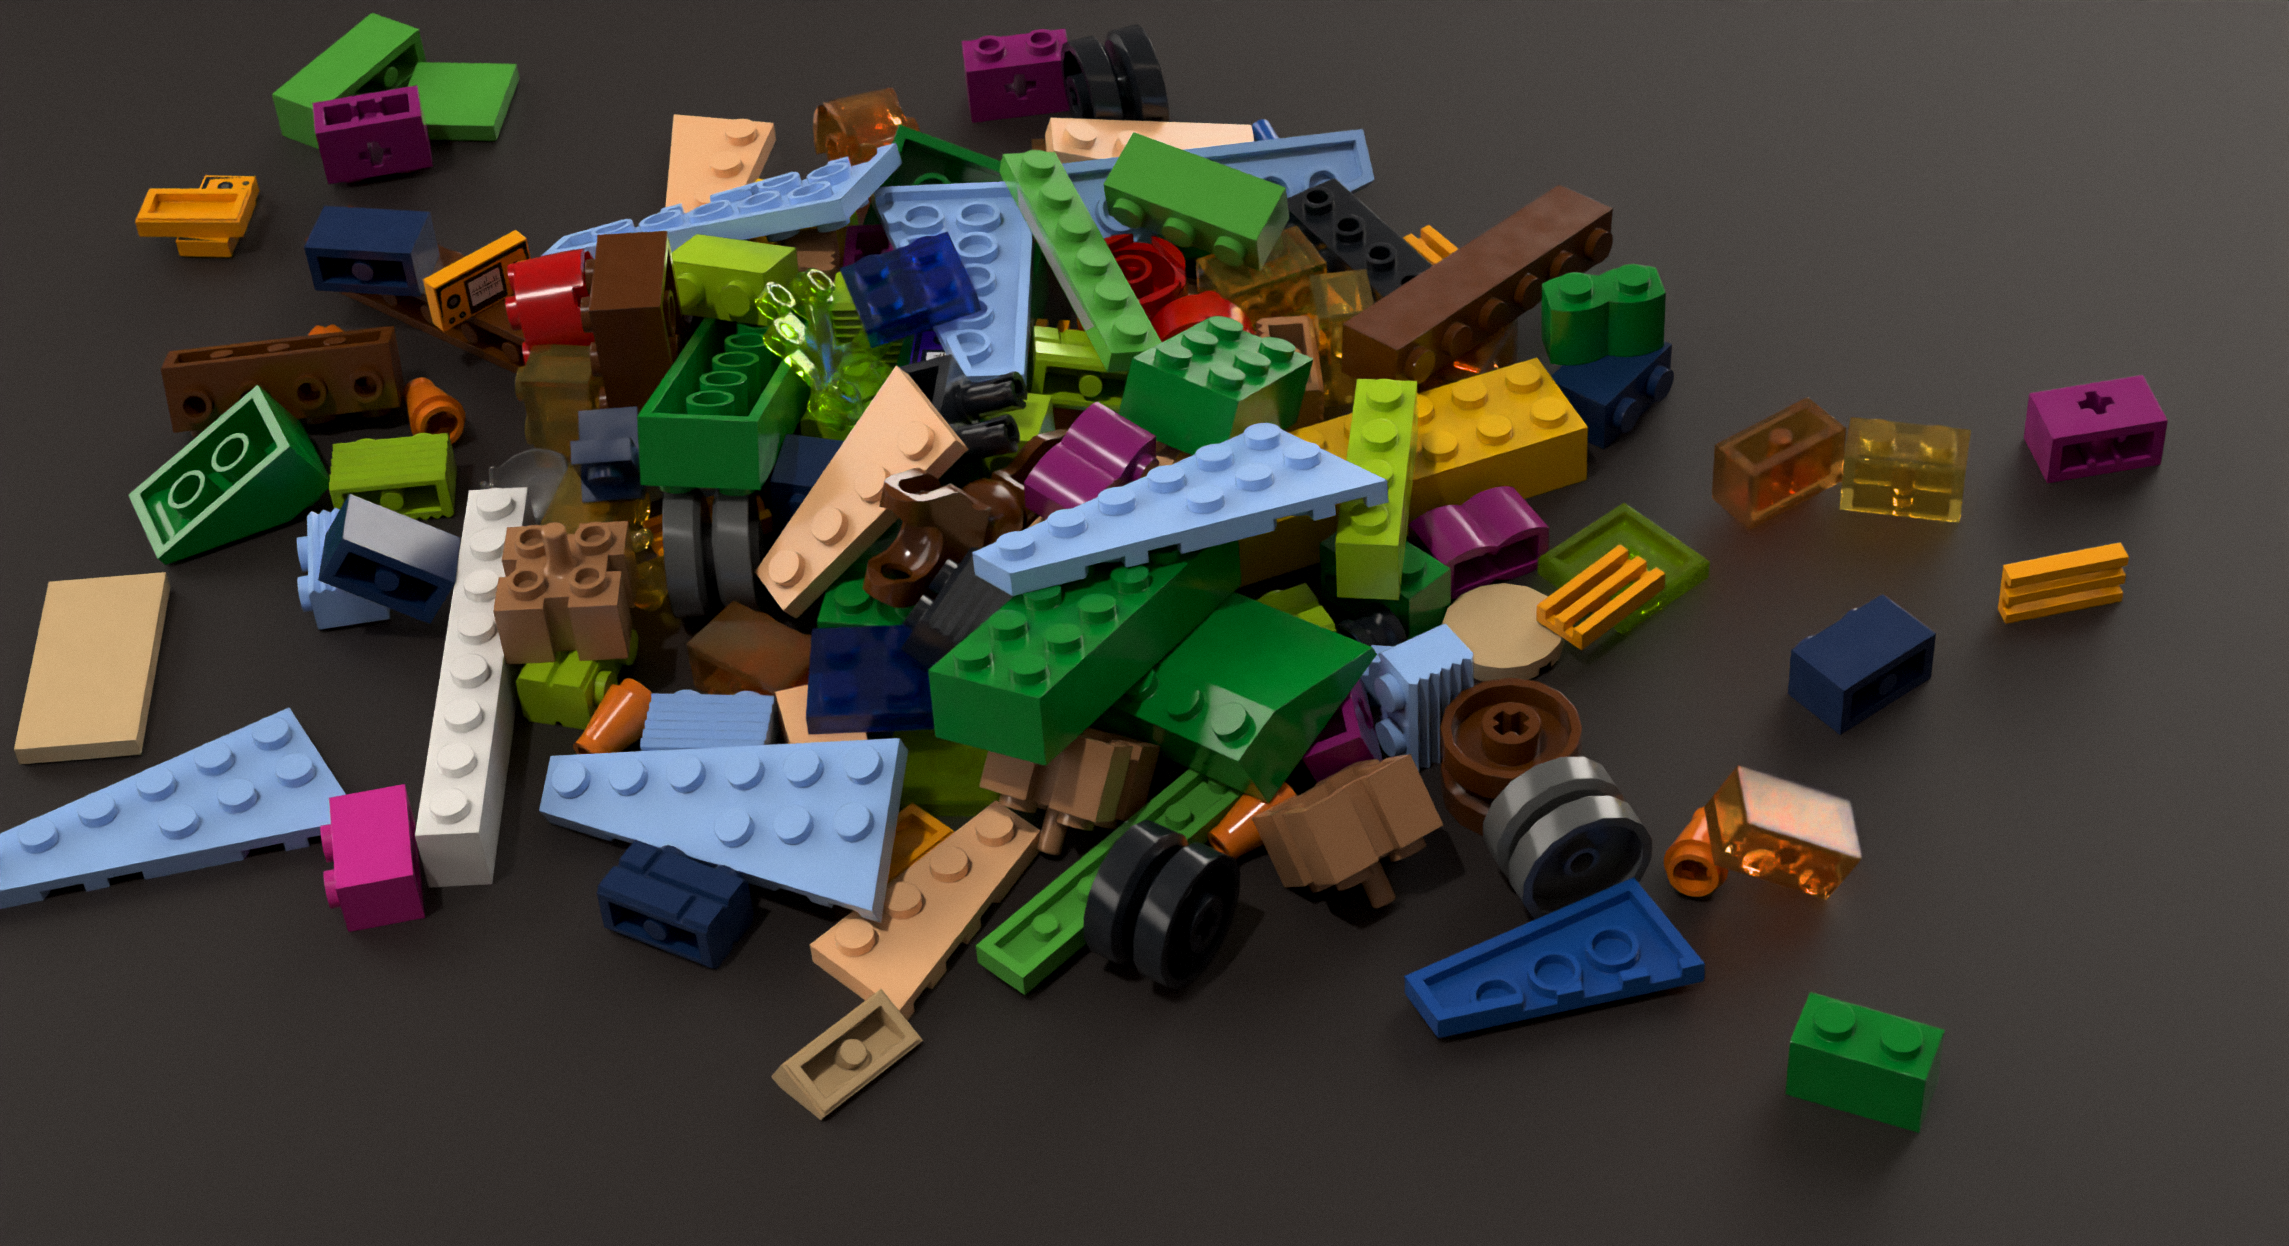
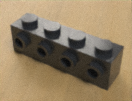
(1354, 237)

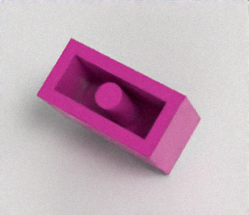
(373, 858)

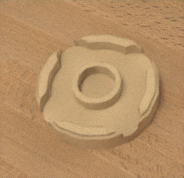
(1503, 631)

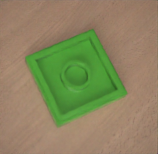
(465, 98)

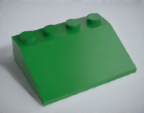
(1242, 694)

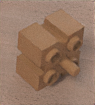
(566, 592)
(1085, 786)
(1348, 825)

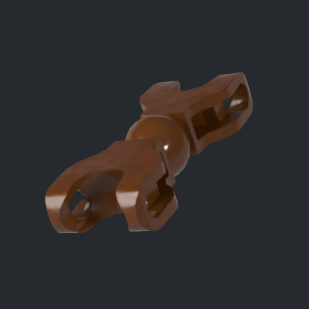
(948, 522)

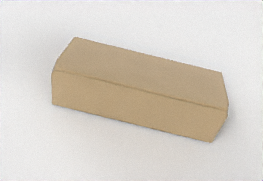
(847, 1056)

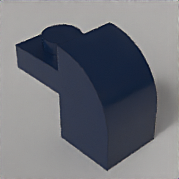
(608, 455)

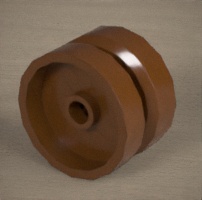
(1497, 735)

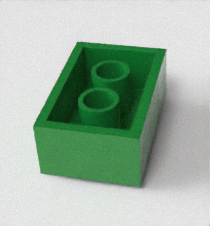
(1214, 385)

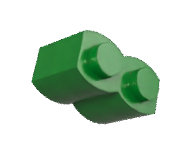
(1603, 315)

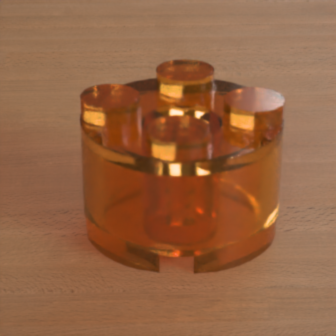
(858, 125)

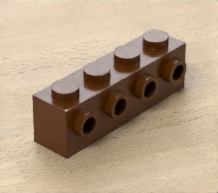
(305, 374)

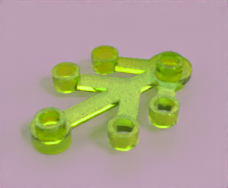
(833, 399)

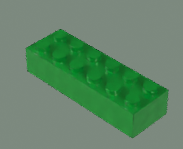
(720, 412)
(1073, 649)

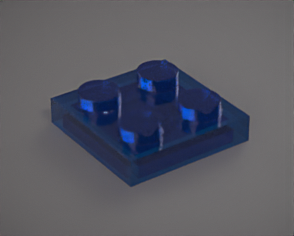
(910, 289)
(866, 682)

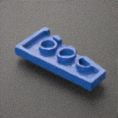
(1567, 960)

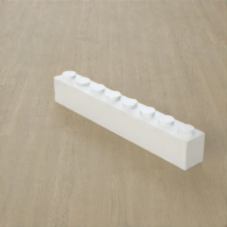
(473, 706)

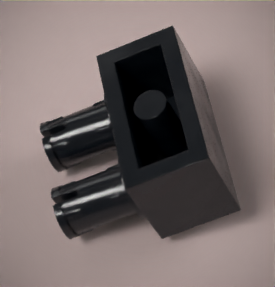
(965, 404)

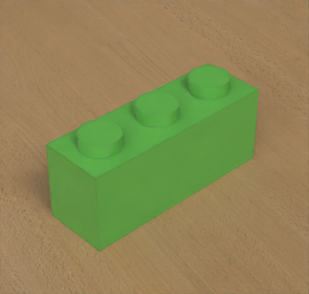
(366, 60)
(1196, 202)

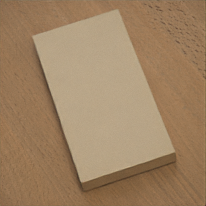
(93, 668)

